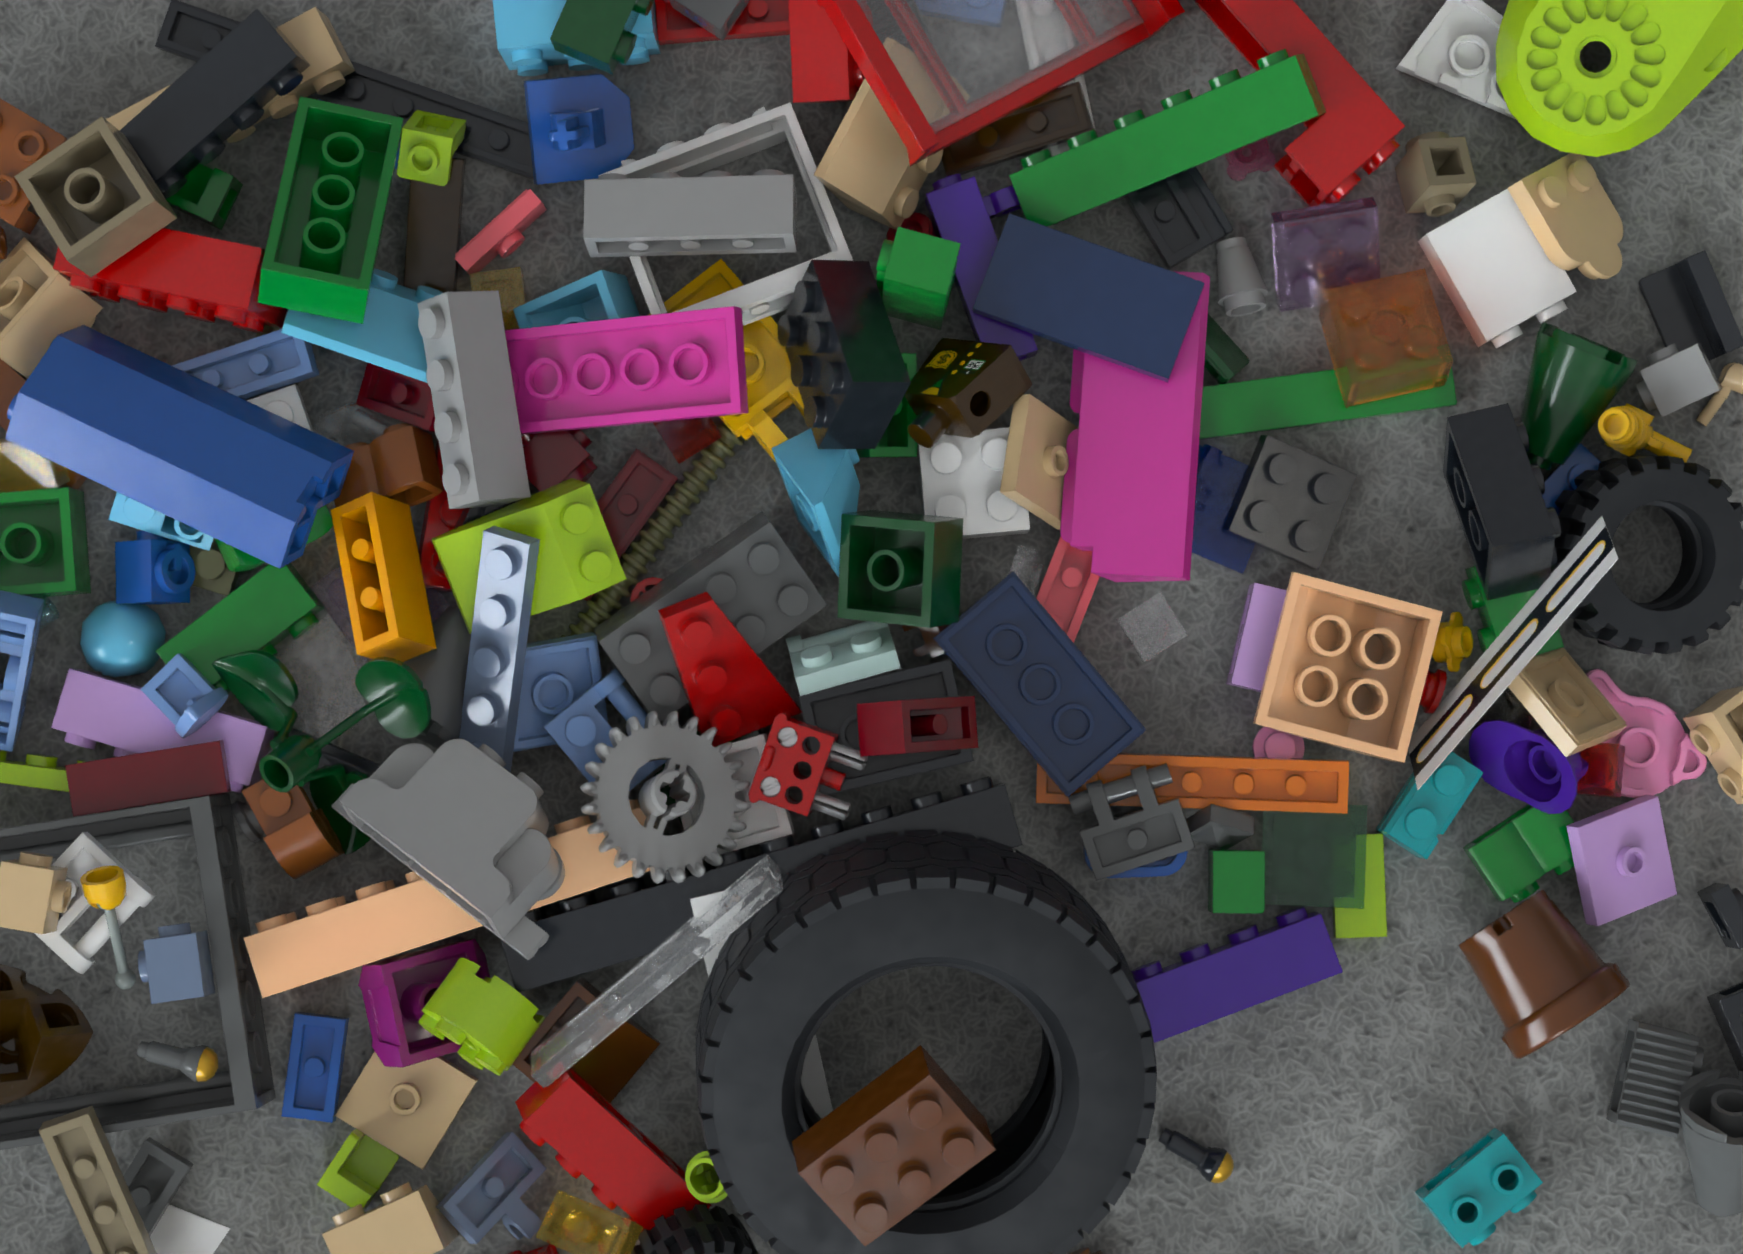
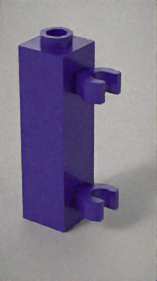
(965, 218)

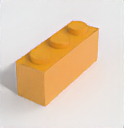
(383, 578)

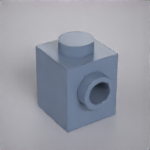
(177, 964)

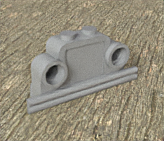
(464, 832)

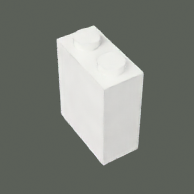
(1496, 270)

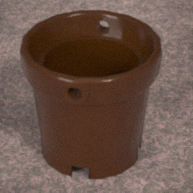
(1540, 974)

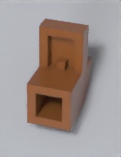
(293, 828)

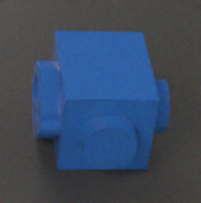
(153, 570)

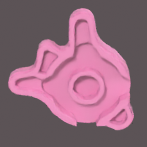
(1654, 742)

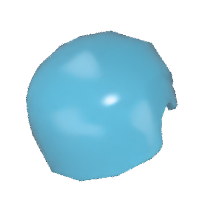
(122, 639)

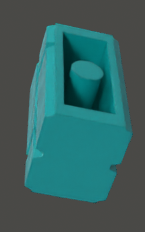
(1424, 813)

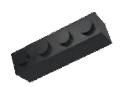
(214, 101)

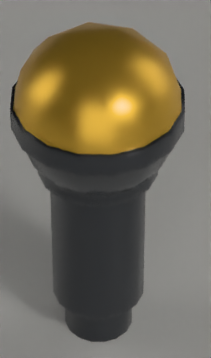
(1213, 1163)

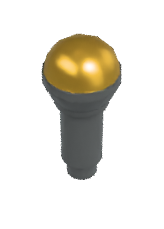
(196, 1062)

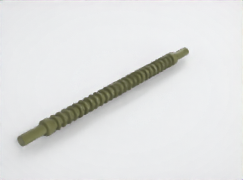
(659, 530)

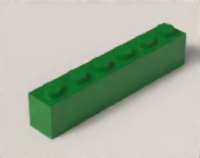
(1168, 142)

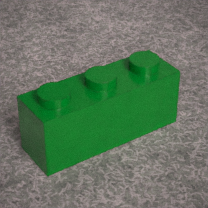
(248, 619)

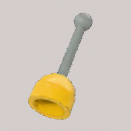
(105, 890)

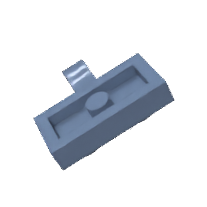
(494, 1192)

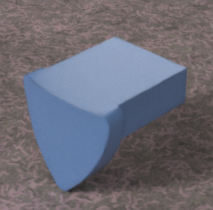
(184, 695)

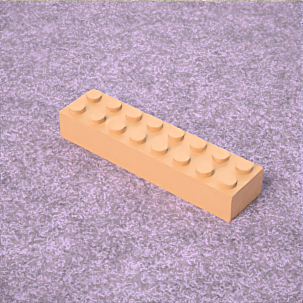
(405, 917)

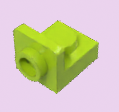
(428, 147)

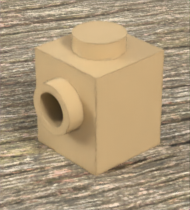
(33, 893)

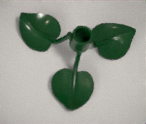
(269, 691)

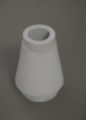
(1239, 280)

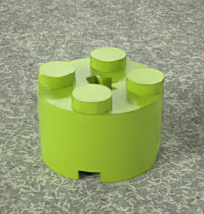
(482, 1016)

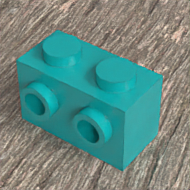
(1480, 1189)

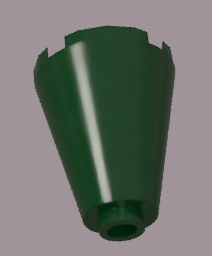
(1568, 391)

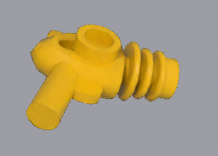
(1629, 429)

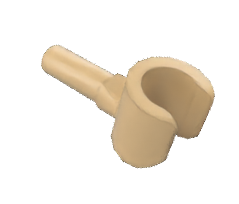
(1730, 379)

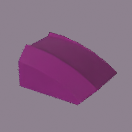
(397, 993)

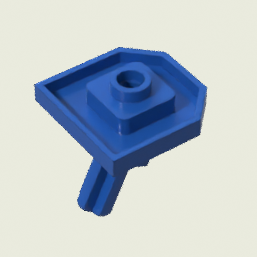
(577, 127)

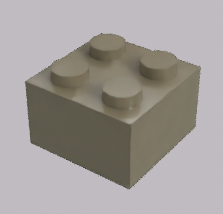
(95, 197)

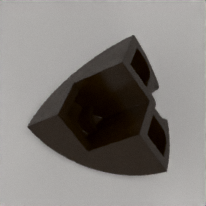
(37, 1035)

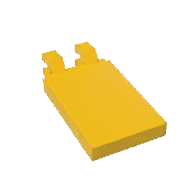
(766, 362)

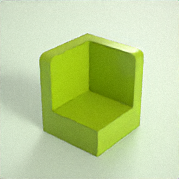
(358, 1170)

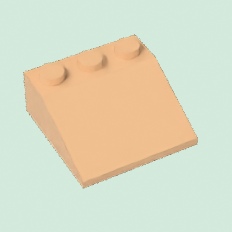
(1347, 667)

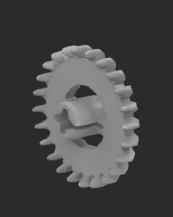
(682, 750)

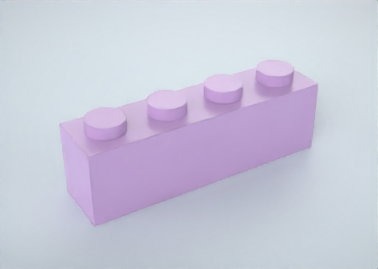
(122, 716)

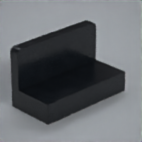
(1691, 307)

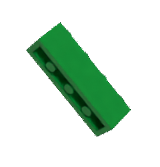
(917, 276)

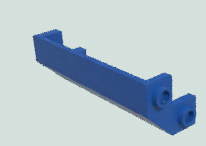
(177, 444)

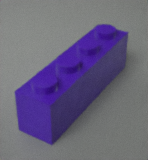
(1237, 974)

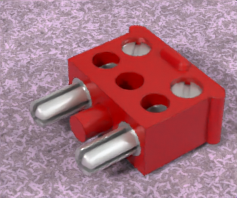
(779, 768)

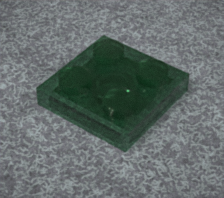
(1315, 858)

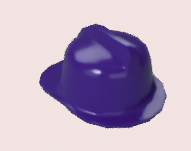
(1526, 765)

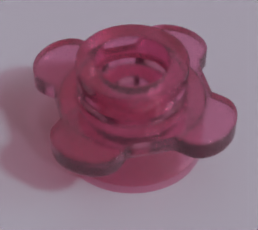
(1260, 159)

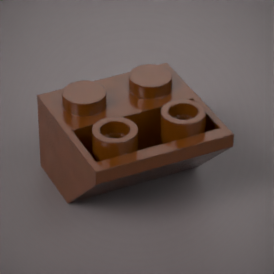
(608, 1064)

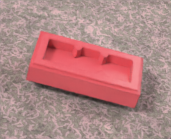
(502, 234)

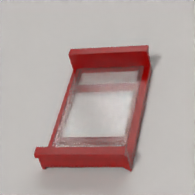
(970, 62)

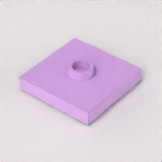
(1621, 860)

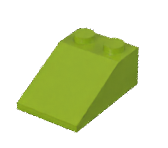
(573, 552)

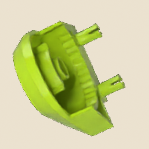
(1657, 66)

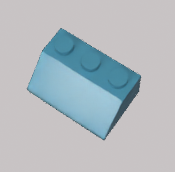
(387, 335)

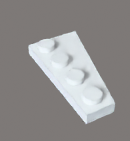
(1460, 53)

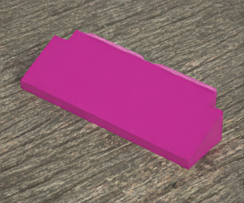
(1136, 461)

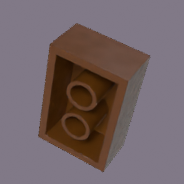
(892, 1146)

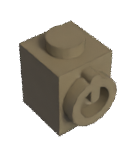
(1435, 173)

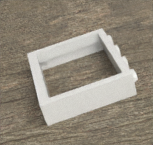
(721, 146)

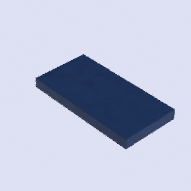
(1088, 297)
(1039, 684)

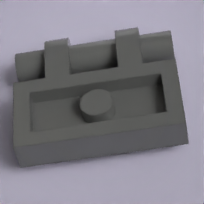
(1136, 837)

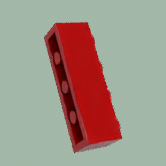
(819, 58)
(604, 1148)

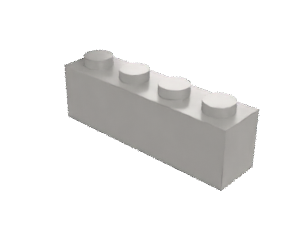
(690, 214)
(473, 399)

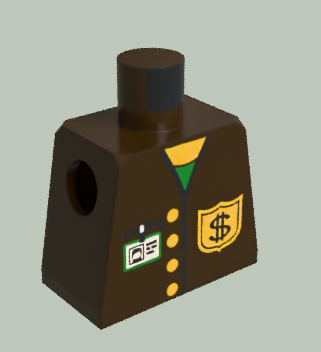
(963, 389)

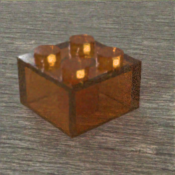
(1385, 337)

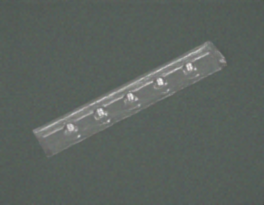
(656, 971)

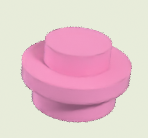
(1277, 744)

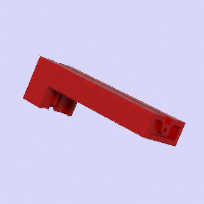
(1357, 124)

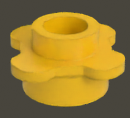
(1453, 642)

